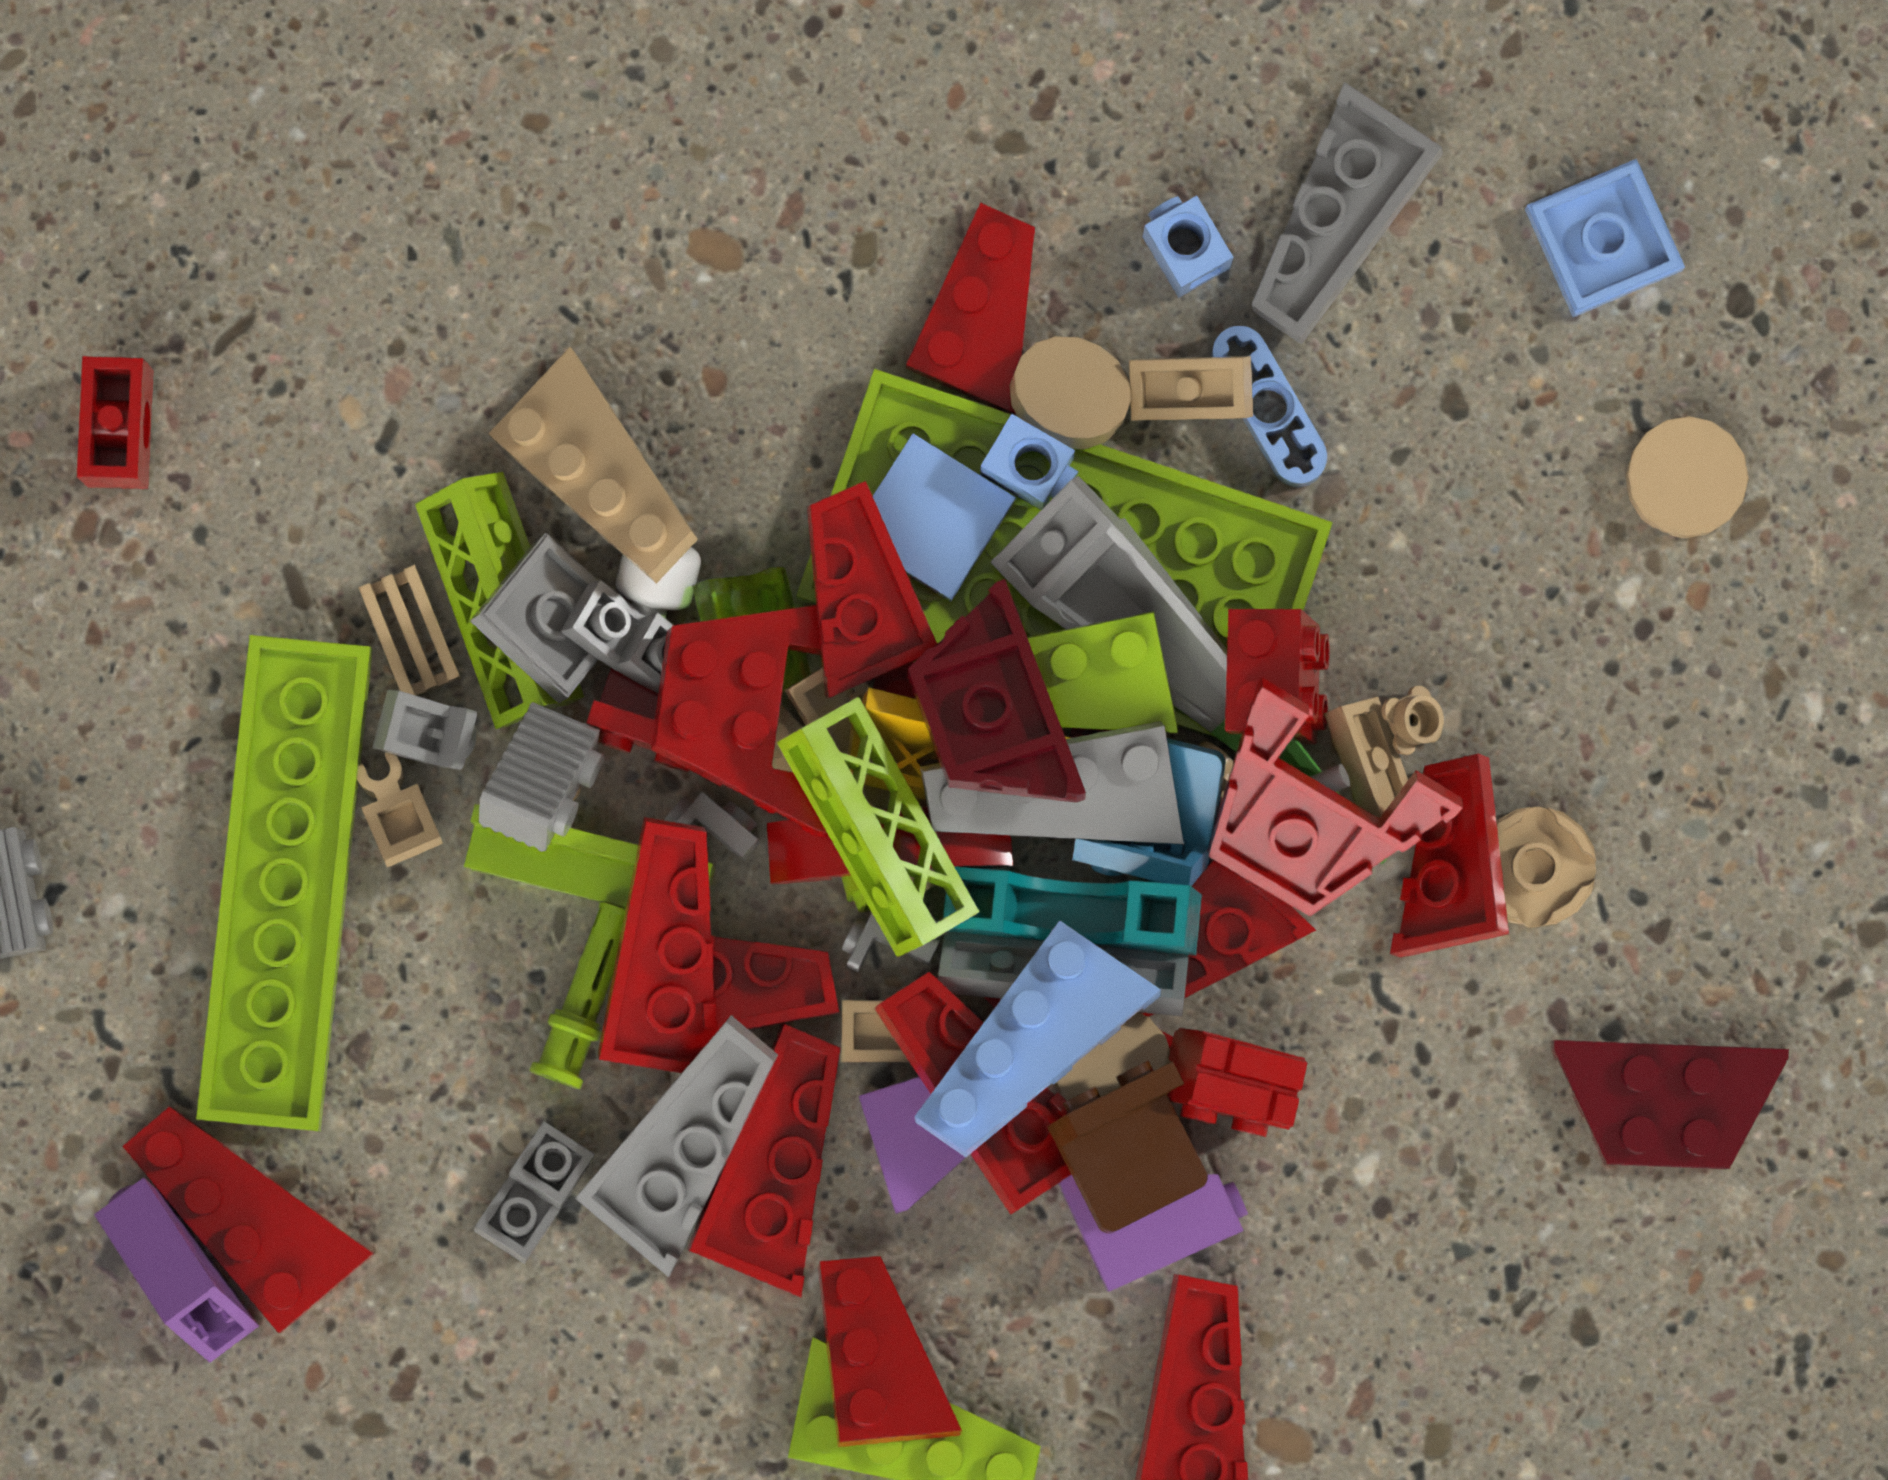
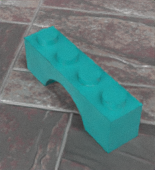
(1107, 914)

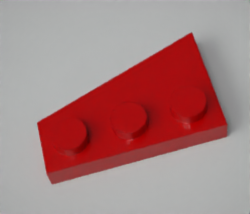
(980, 312)
(861, 592)
(1456, 868)
(1237, 927)
(770, 983)
(876, 1360)

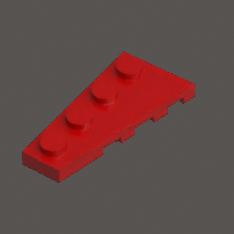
(664, 965)
(932, 1033)
(767, 1190)
(1196, 1388)

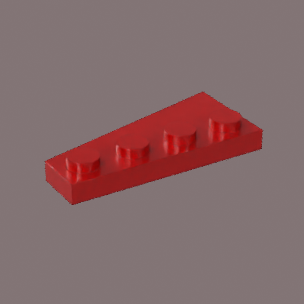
(253, 1226)

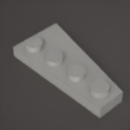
(1352, 194)
(1125, 800)
(673, 1157)

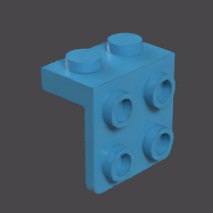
(1198, 787)

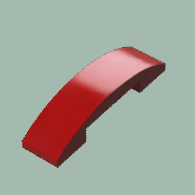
(802, 857)

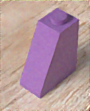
(907, 1152)
(1163, 1235)
(175, 1270)

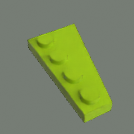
(1106, 674)
(979, 1452)

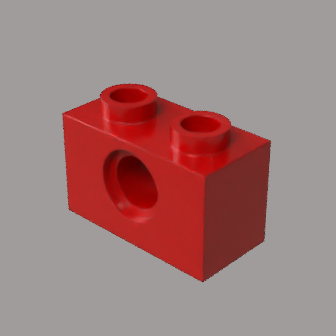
(115, 422)

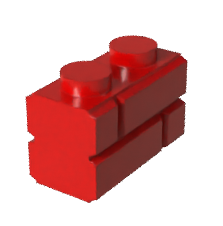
(1236, 1081)

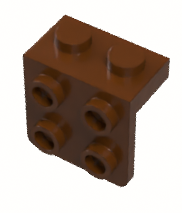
(1129, 1147)

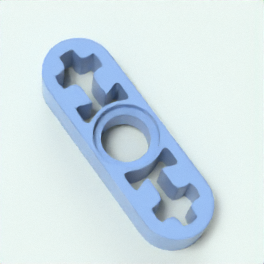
(1303, 437)

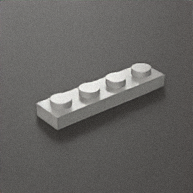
(992, 963)

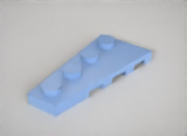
(1041, 1027)

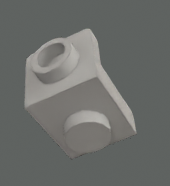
(425, 730)
(727, 825)
(863, 935)

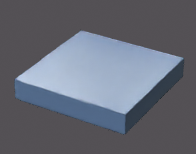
(1604, 238)
(939, 515)

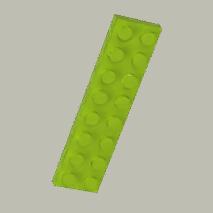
(284, 883)

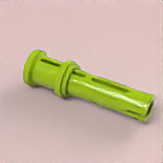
(575, 1024)

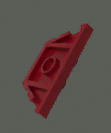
(993, 708)
(1668, 1100)

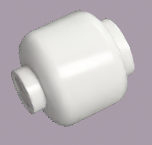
(670, 593)

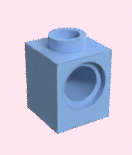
(1192, 270)
(1017, 439)

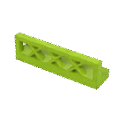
(493, 541)
(861, 839)
(572, 864)

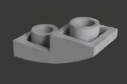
(619, 634)
(534, 1192)

